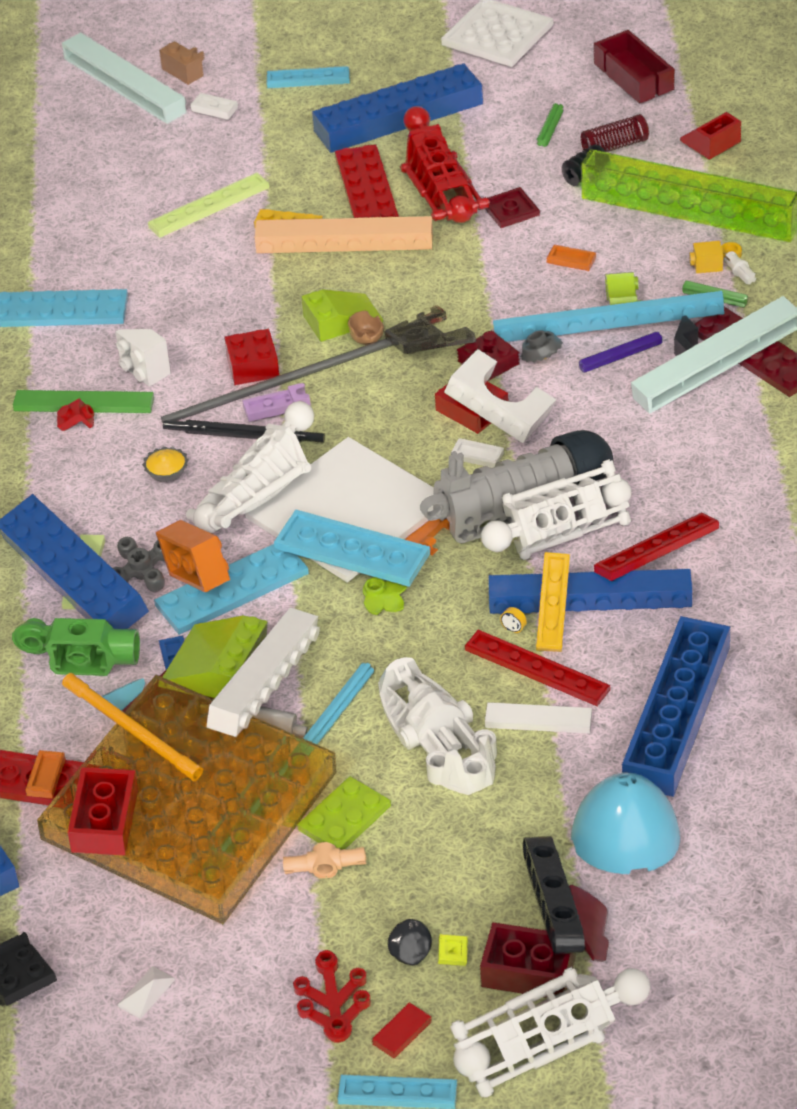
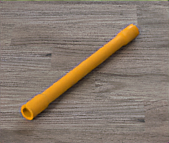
(181, 762)

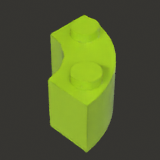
(621, 287)

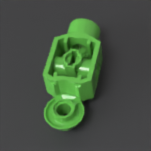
(79, 644)

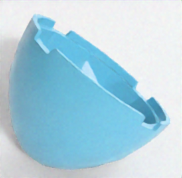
(625, 825)

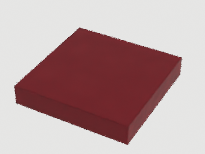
(511, 207)

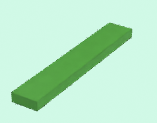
(99, 400)

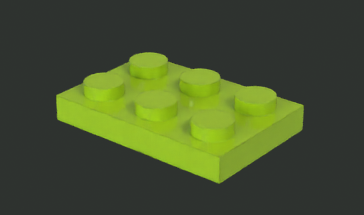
(344, 814)

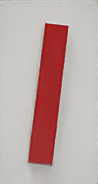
(656, 546)
(537, 667)

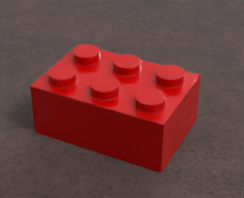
(103, 811)

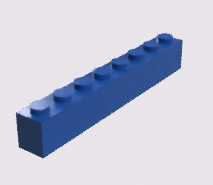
(594, 592)

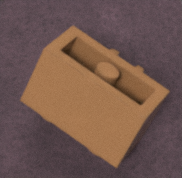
(182, 62)

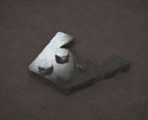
(423, 335)

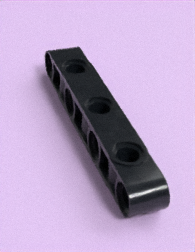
(553, 895)

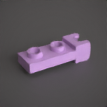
(274, 403)

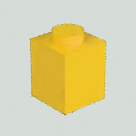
(707, 257)

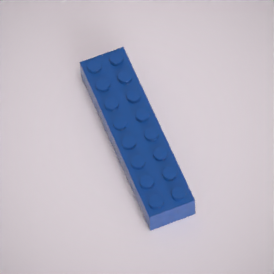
(383, 110)
(71, 565)
(678, 703)

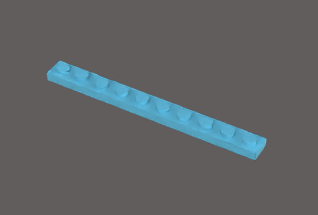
(612, 316)

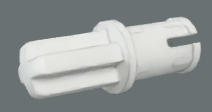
(740, 268)

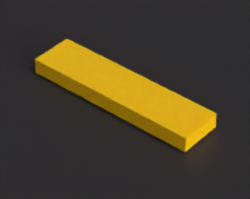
(553, 602)

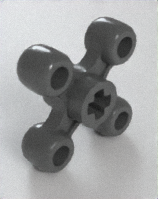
(141, 563)

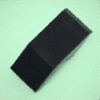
(685, 336)

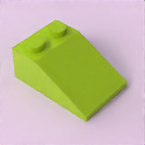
(330, 311)

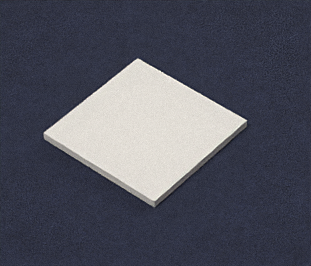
(352, 488)

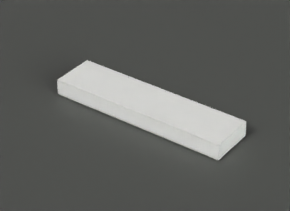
(538, 717)

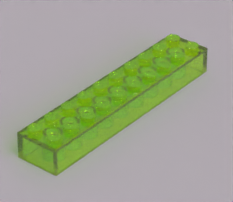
(689, 195)

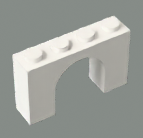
(514, 418)

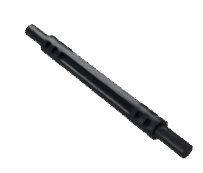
(232, 430)

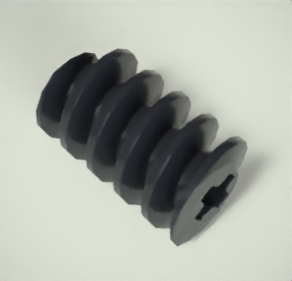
(572, 168)

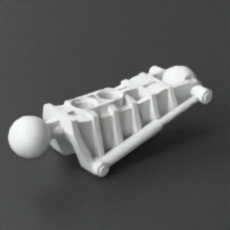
(261, 472)
(552, 531)
(473, 1057)

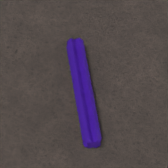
(620, 352)

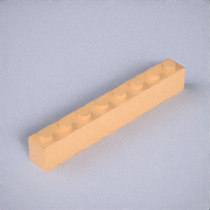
(344, 234)

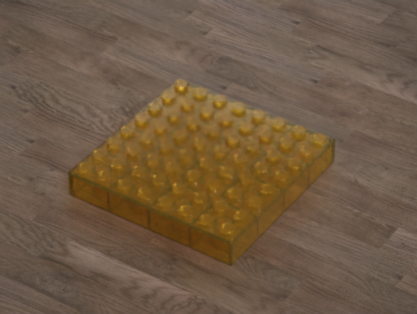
(206, 836)

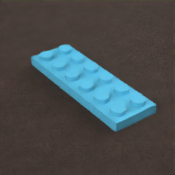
(63, 307)
(352, 547)
(248, 580)

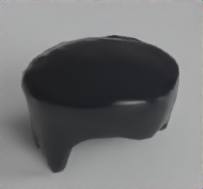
(410, 942)

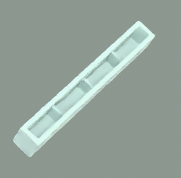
(124, 78)
(715, 355)

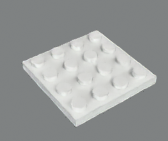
(497, 32)

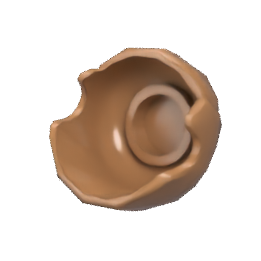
(365, 328)

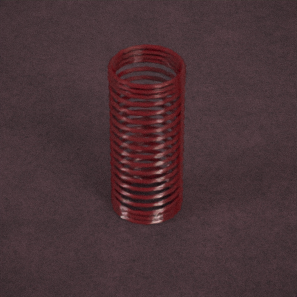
(645, 129)

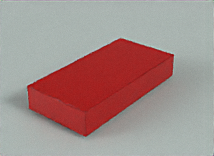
(401, 1030)

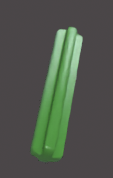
(550, 125)
(729, 297)

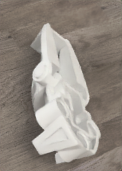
(439, 727)

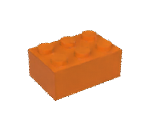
(193, 555)

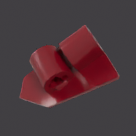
(593, 920)

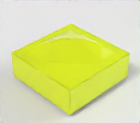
(452, 950)

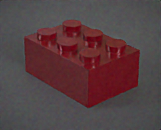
(520, 959)

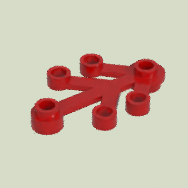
(332, 999)

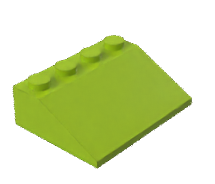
(215, 653)

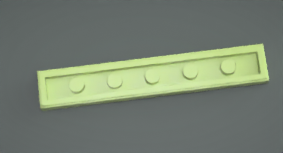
(208, 205)

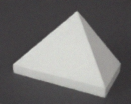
(146, 992)

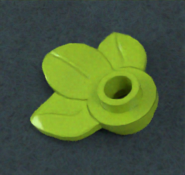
(383, 595)

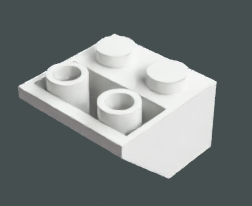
(143, 354)

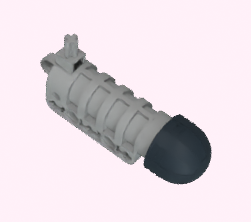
(477, 497)

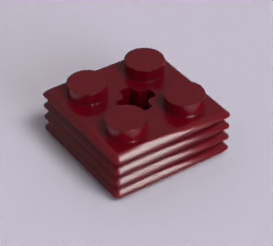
(494, 347)

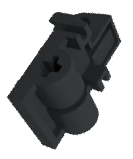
(22, 970)

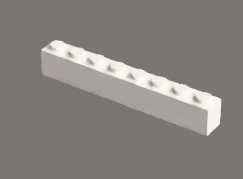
(262, 672)

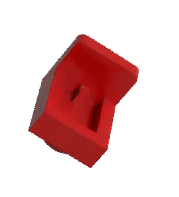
(74, 413)

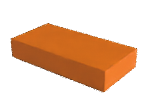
(571, 257)
(45, 774)

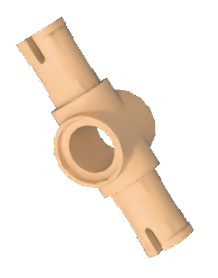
(324, 860)

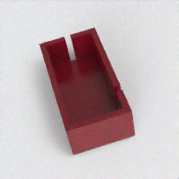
(634, 66)

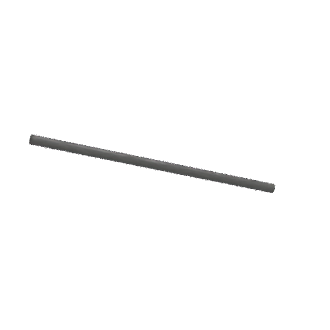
(276, 381)

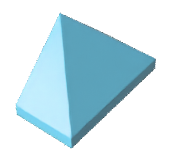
(124, 695)

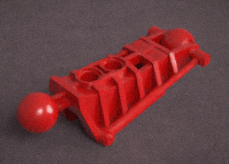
(436, 169)

